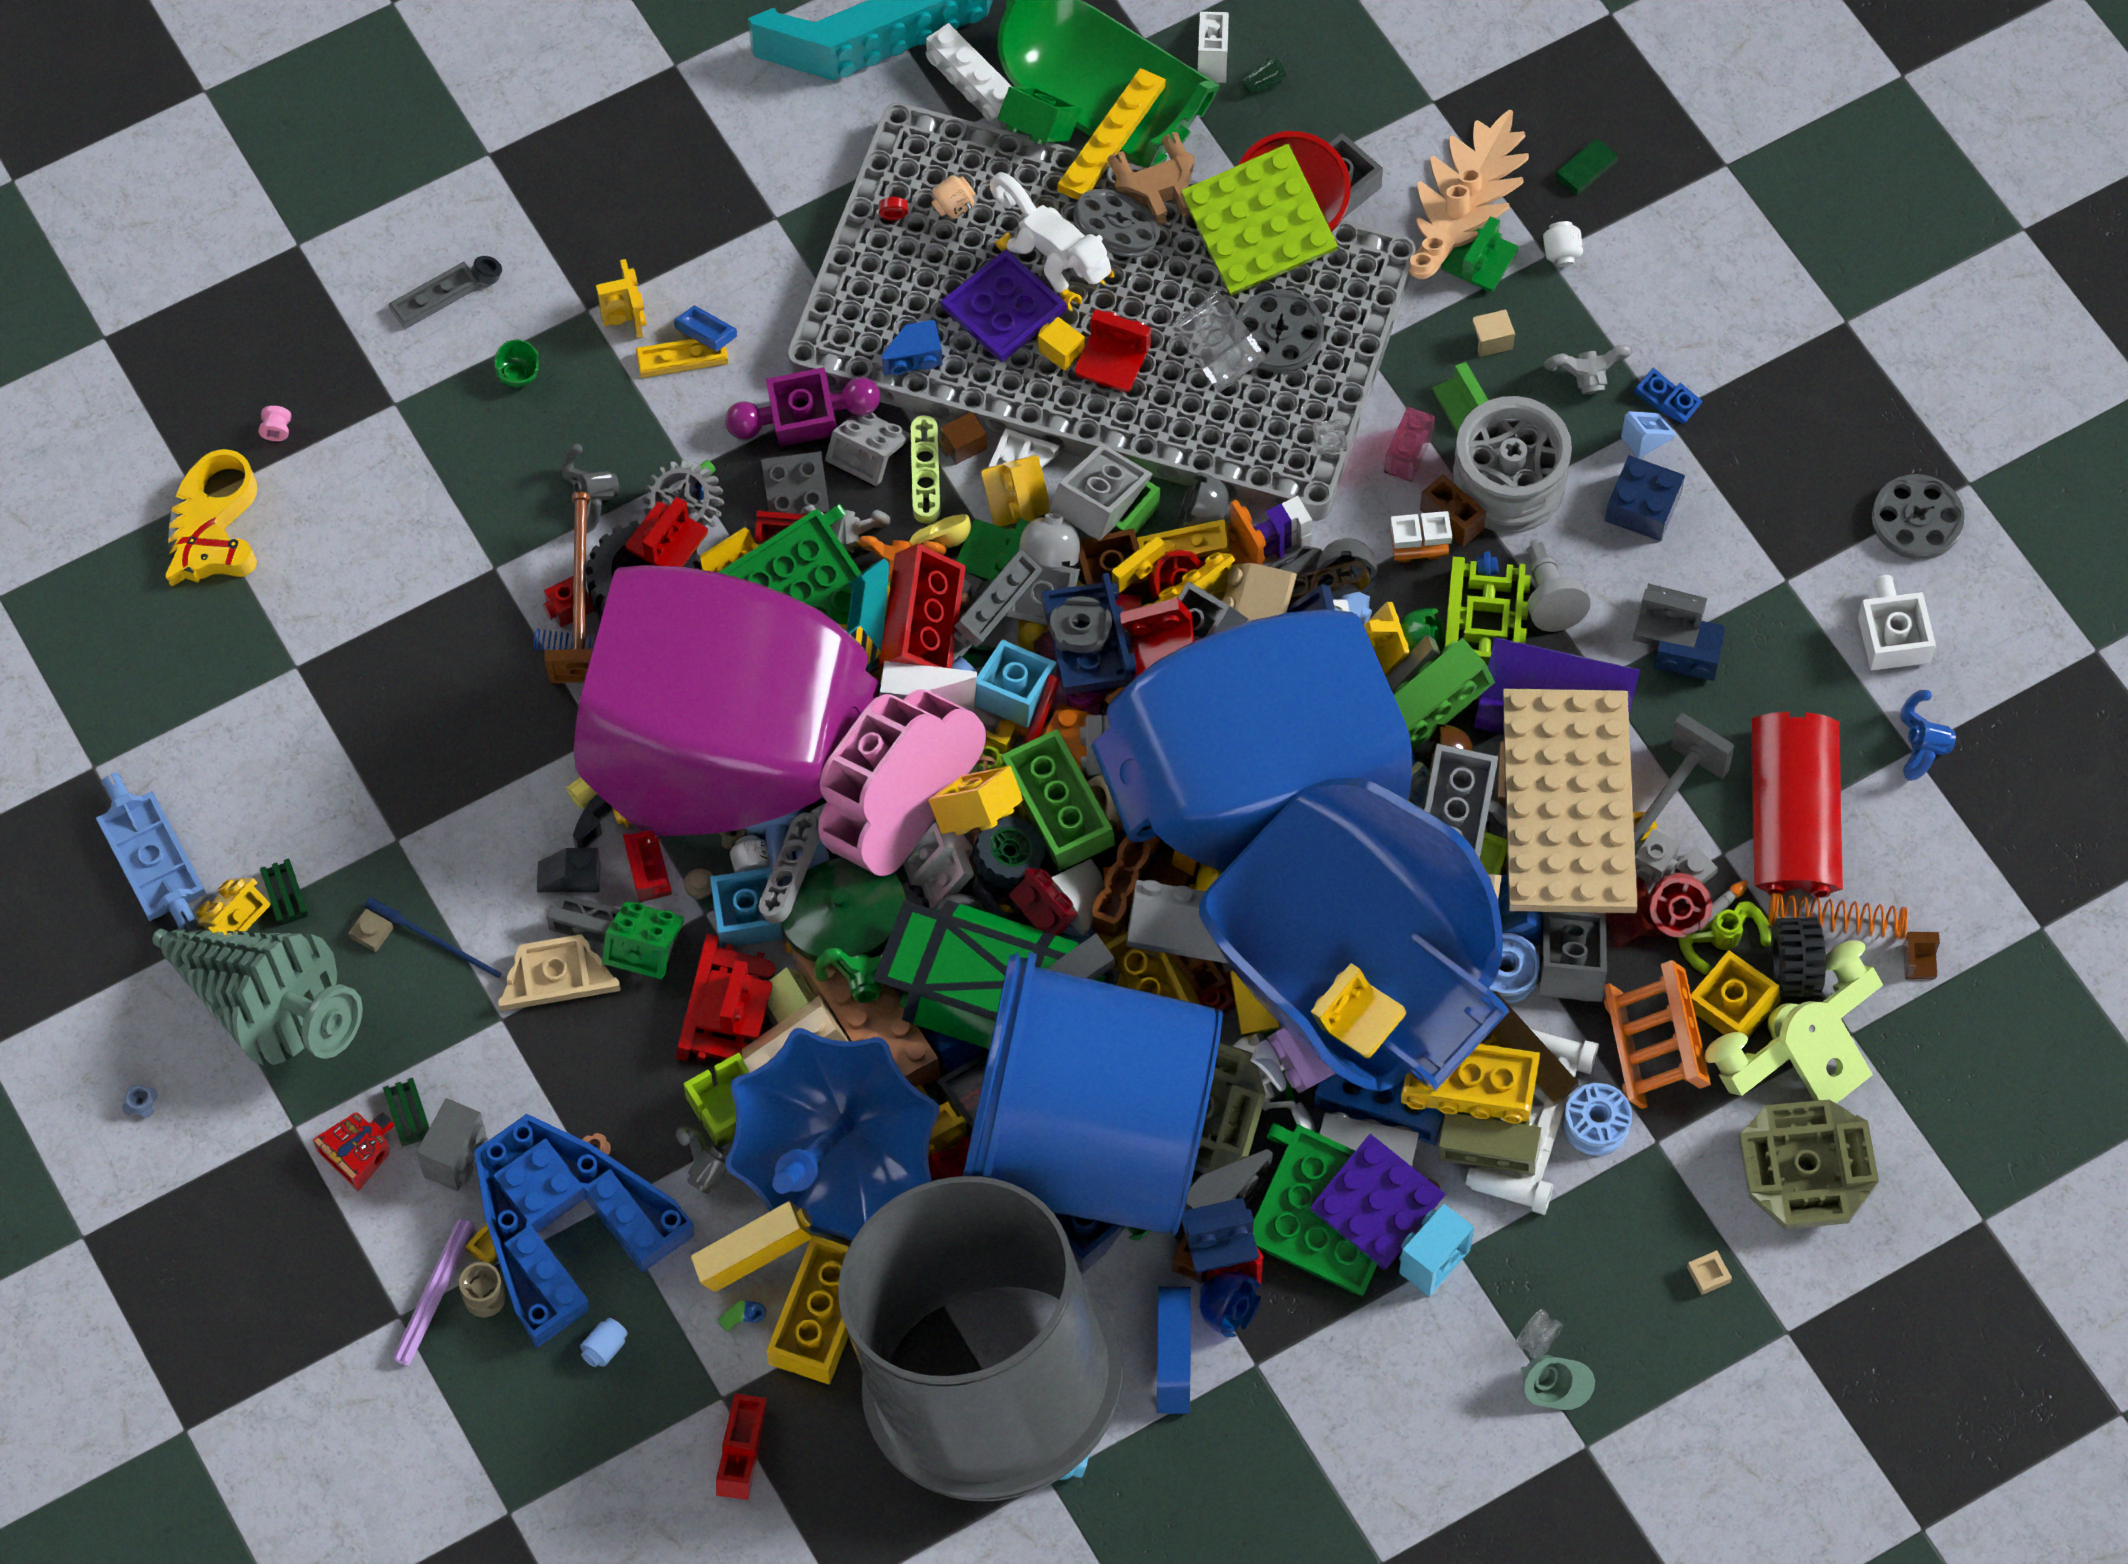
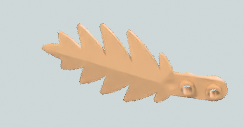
(1466, 192)

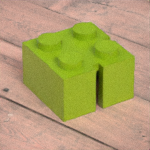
(716, 1104)

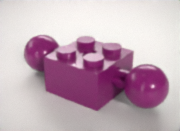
(802, 407)

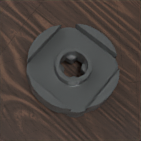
(1076, 639)

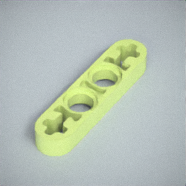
(925, 469)

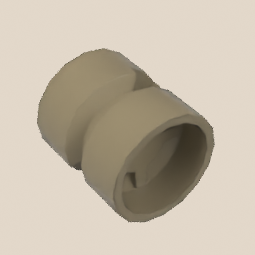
(482, 1289)

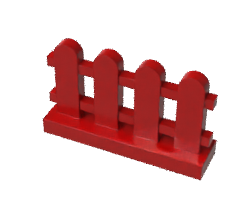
(722, 959)

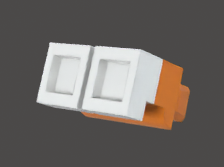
(1420, 540)

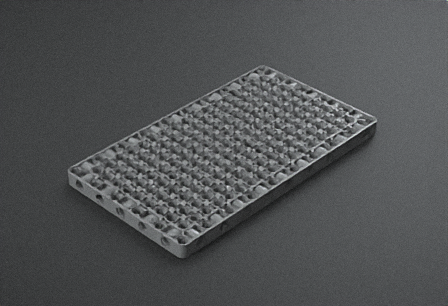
(997, 409)

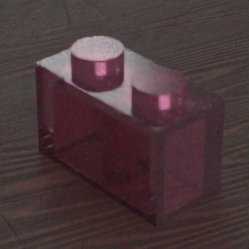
(1409, 444)

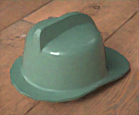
(1557, 1382)

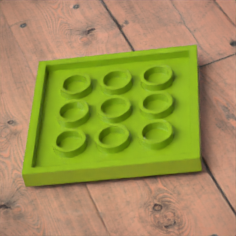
(1259, 220)

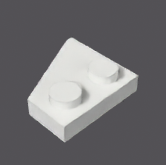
(1018, 445)

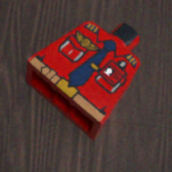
(355, 1147)

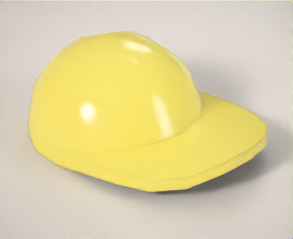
(947, 531)

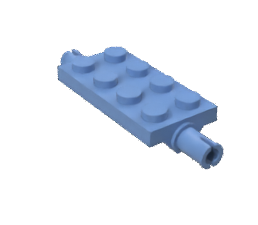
(150, 854)

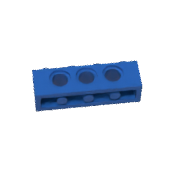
(1361, 1106)

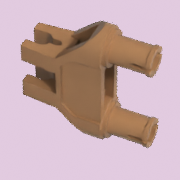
(1158, 182)

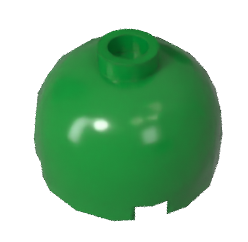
(1419, 624)

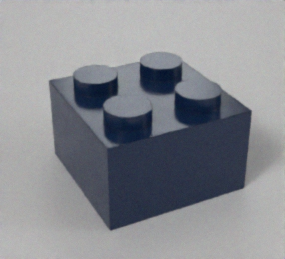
(1644, 498)

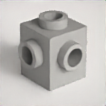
(1656, 856)

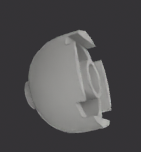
(1050, 541)

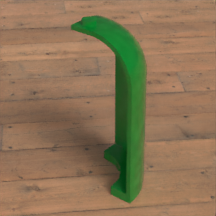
(1091, 61)

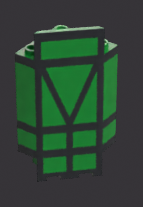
(957, 964)

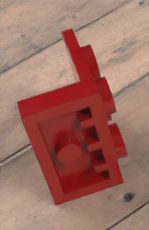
(1158, 630)

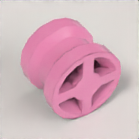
(274, 423)

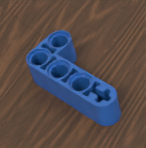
(1174, 1350)

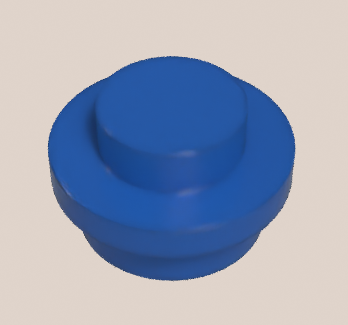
(1487, 564)

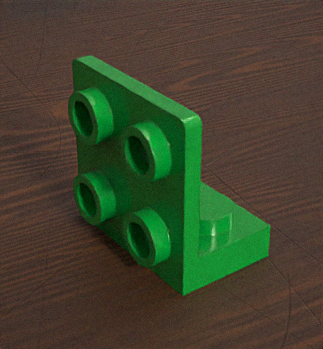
(990, 548)
(641, 939)

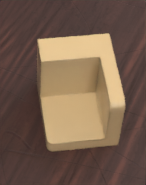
(1494, 333)

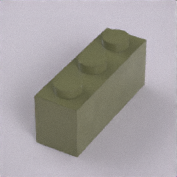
(1490, 1143)

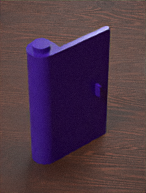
(1534, 667)

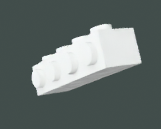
(968, 72)

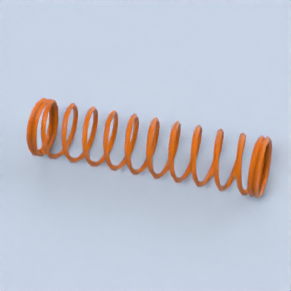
(1900, 927)

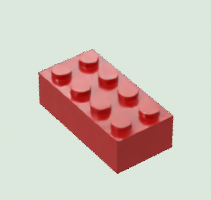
(922, 608)

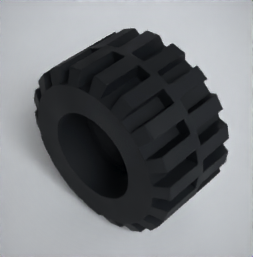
(1798, 956)

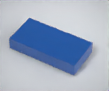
(705, 328)

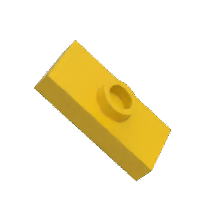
(1138, 564)

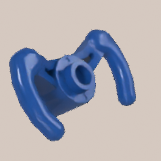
(1924, 736)

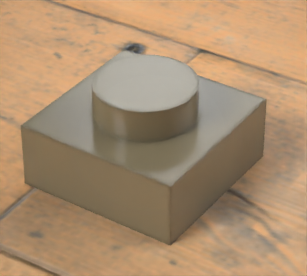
(370, 930)

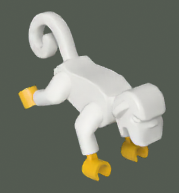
(1053, 237)

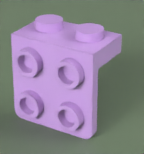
(1301, 1066)

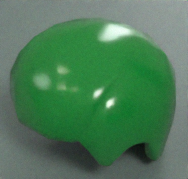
(516, 363)

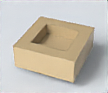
(1709, 1272)

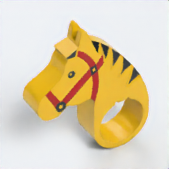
(199, 522)

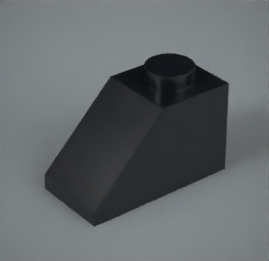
(570, 871)

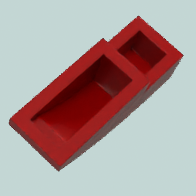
(741, 1447)

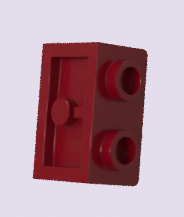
(1042, 903)

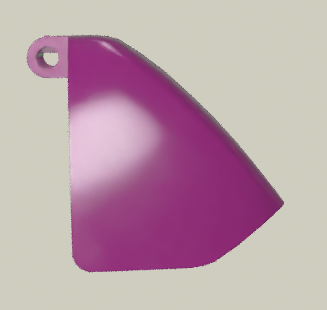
(713, 701)

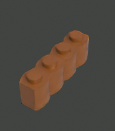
(1114, 901)

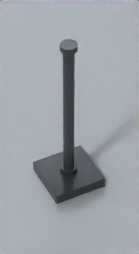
(1700, 747)

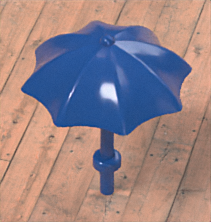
(831, 1130)

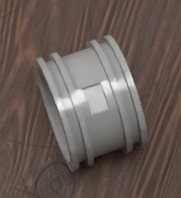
(1513, 440)

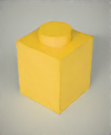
(1060, 343)

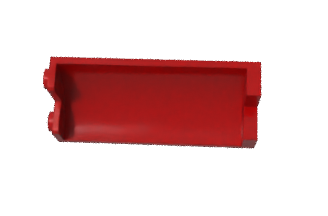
(1797, 804)

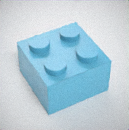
(1013, 683)
(1435, 1249)

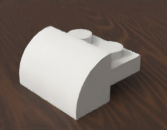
(939, 864)

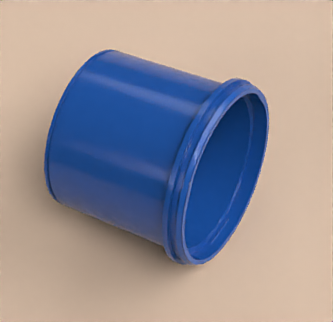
(1095, 1096)

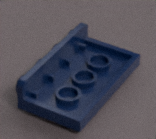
(1100, 669)

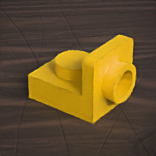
(1004, 738)

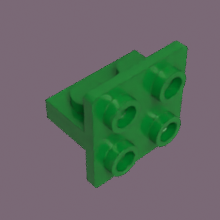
(1483, 259)

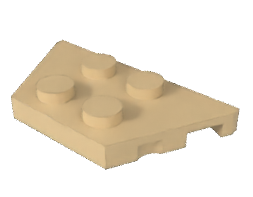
(554, 973)

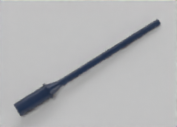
(396, 918)

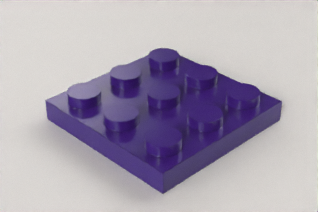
(1003, 305)
(1376, 1201)

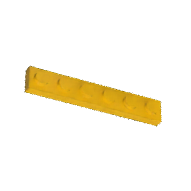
(1111, 134)

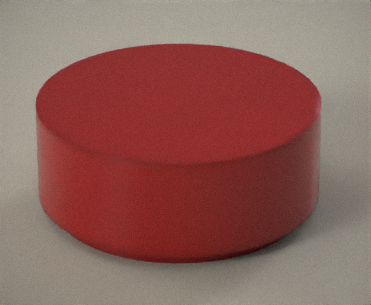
(893, 208)

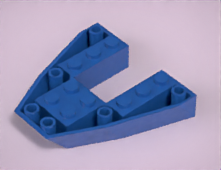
(536, 1176)

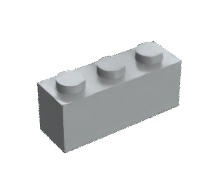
(1353, 1132)

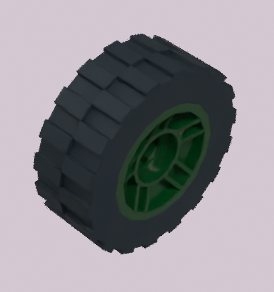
(1007, 836)

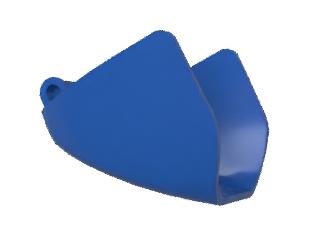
(1245, 723)
(1375, 886)

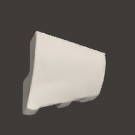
(1082, 886)

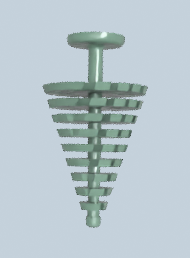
(267, 989)

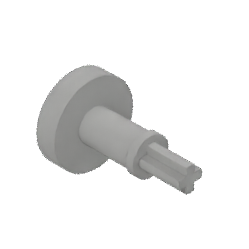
(1557, 600)

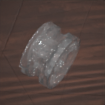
(1539, 1334)

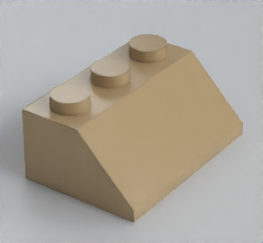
(1259, 590)
(813, 1017)

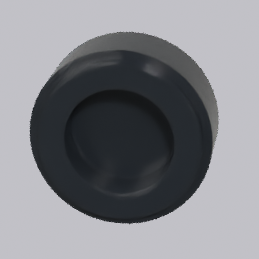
(486, 269)

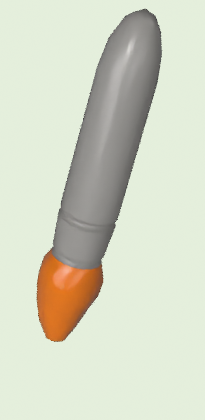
(1727, 898)

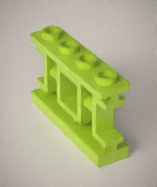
(1461, 617)

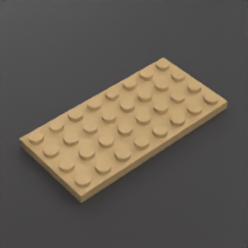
(1569, 801)

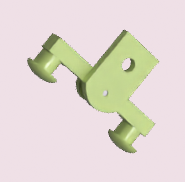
(1807, 1036)

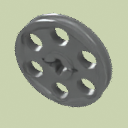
(1117, 222)
(1292, 328)
(1921, 505)

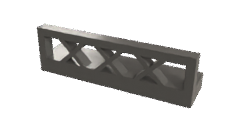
(584, 923)

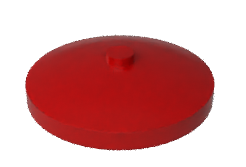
(1321, 167)

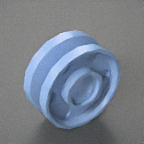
(1524, 959)
(1600, 1101)

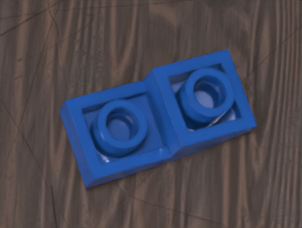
(1669, 399)

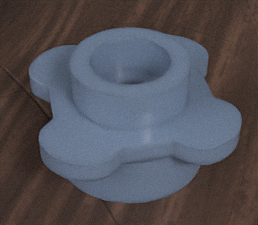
(138, 1092)

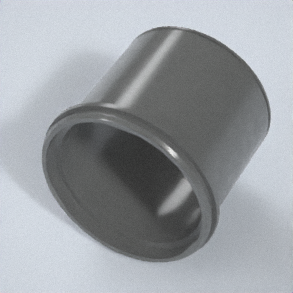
(995, 1427)

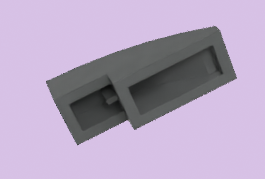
(1086, 960)

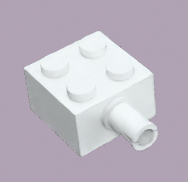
(1895, 628)

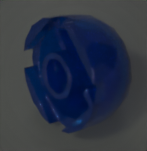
(1229, 1301)

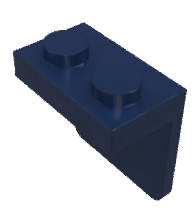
(1696, 661)

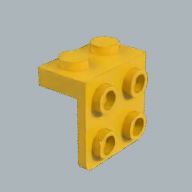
(1357, 1012)

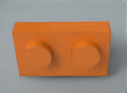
(1245, 542)

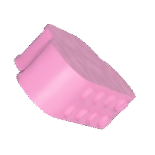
(888, 771)

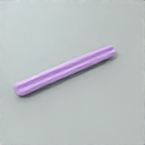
(433, 1292)

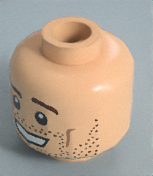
(953, 197)

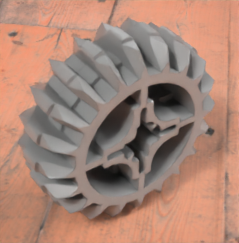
(687, 489)

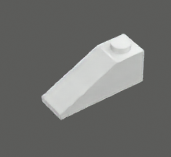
(1213, 45)

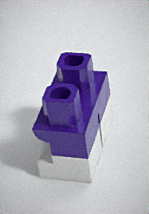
(1285, 527)

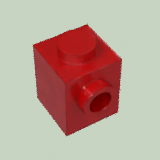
(560, 602)

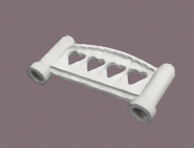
(1528, 1188)

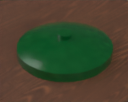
(843, 910)

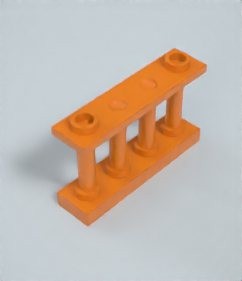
(1685, 1040)

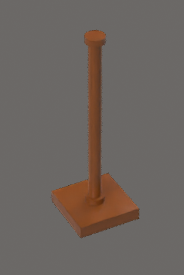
(573, 663)

